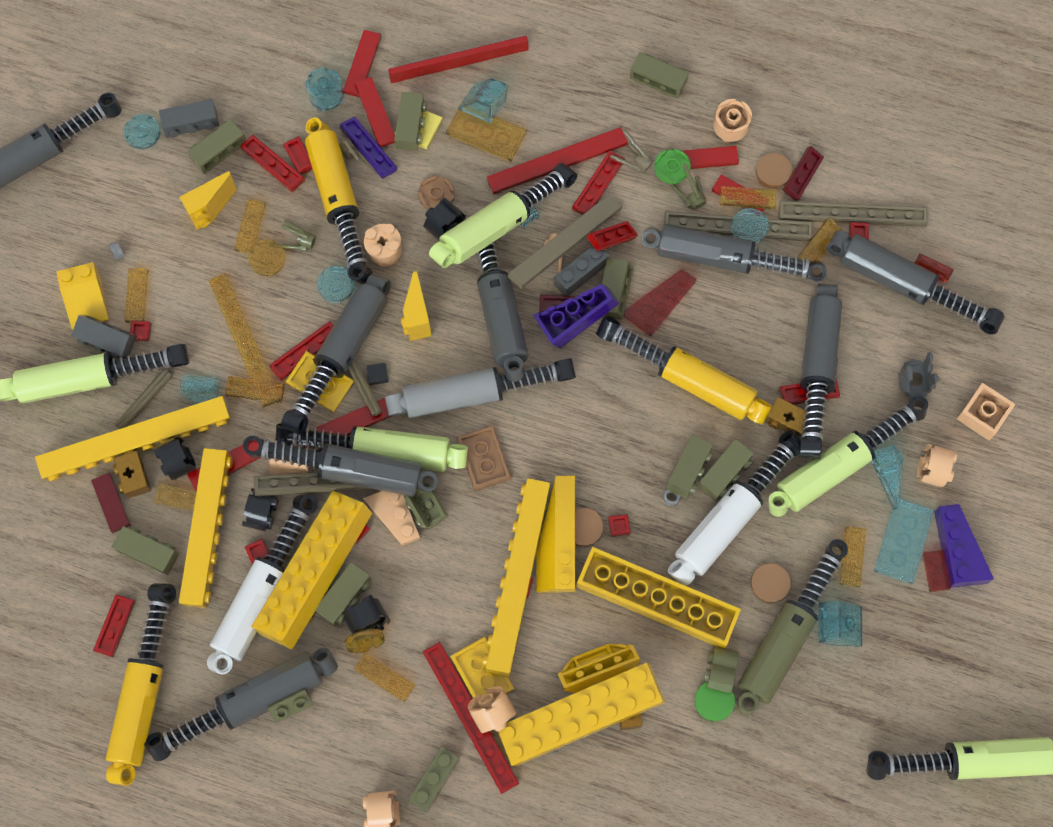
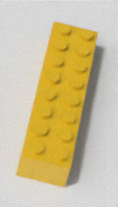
(312, 570)
(658, 598)
(581, 714)

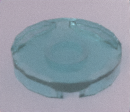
(142, 131)
(750, 225)
(335, 284)

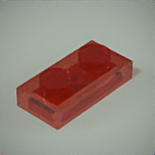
(935, 267)
(936, 571)

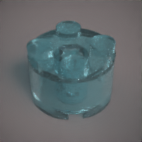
(324, 89)

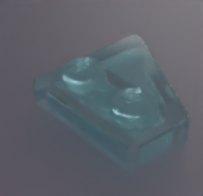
(199, 388)

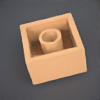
(986, 411)

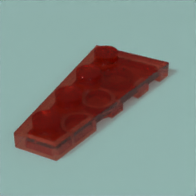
(658, 304)

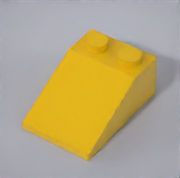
(208, 200)
(83, 292)
(415, 318)

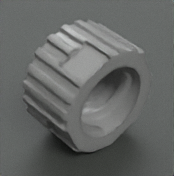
(116, 250)
(667, 501)

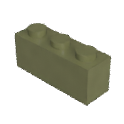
(659, 75)
(410, 121)
(216, 146)
(617, 277)
(690, 467)
(726, 470)
(145, 549)
(343, 594)
(434, 779)

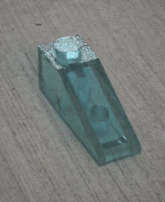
(888, 467)

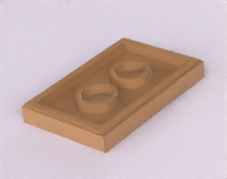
(484, 458)

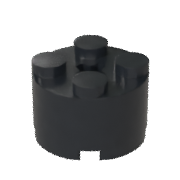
(443, 218)
(175, 457)
(259, 511)
(366, 615)

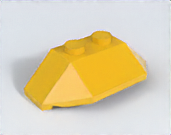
(597, 666)

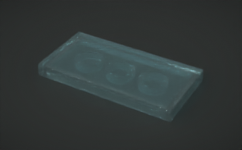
(904, 541)

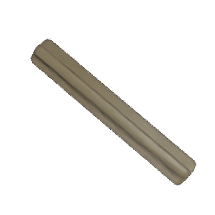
(364, 388)
(141, 402)

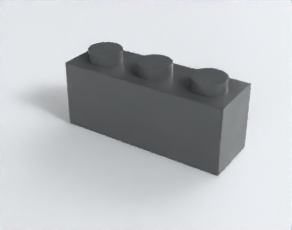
(189, 118)
(580, 270)
(103, 336)

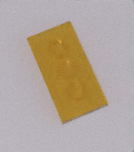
(495, 137)

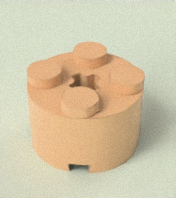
(732, 120)
(383, 235)
(936, 466)
(491, 709)
(381, 809)

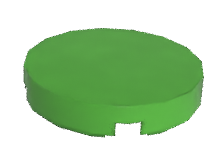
(669, 166)
(713, 704)

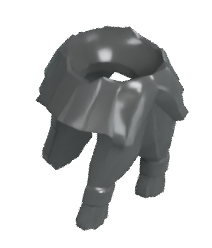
(924, 369)

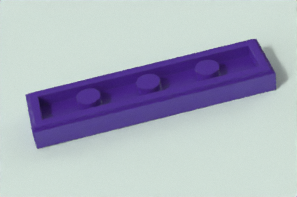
(368, 147)

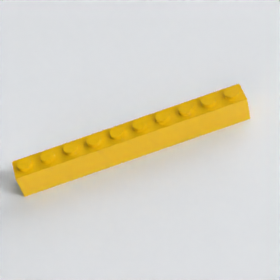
(132, 438)
(517, 578)

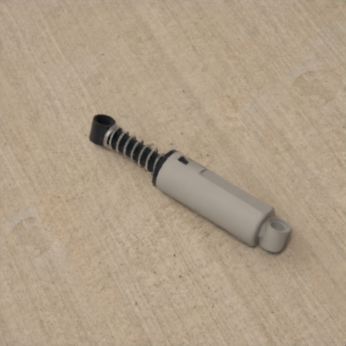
(470, 389)

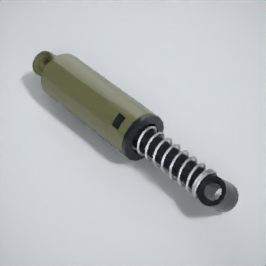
(787, 635)

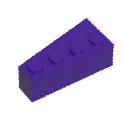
(575, 315)
(962, 553)

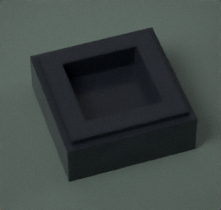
(377, 374)

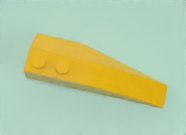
(558, 541)

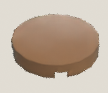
(773, 170)
(434, 190)
(588, 527)
(770, 583)

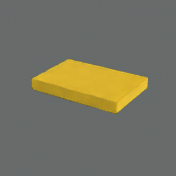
(333, 394)
(471, 669)

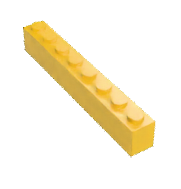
(205, 528)

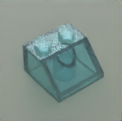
(485, 99)
(840, 624)

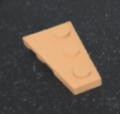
(394, 514)

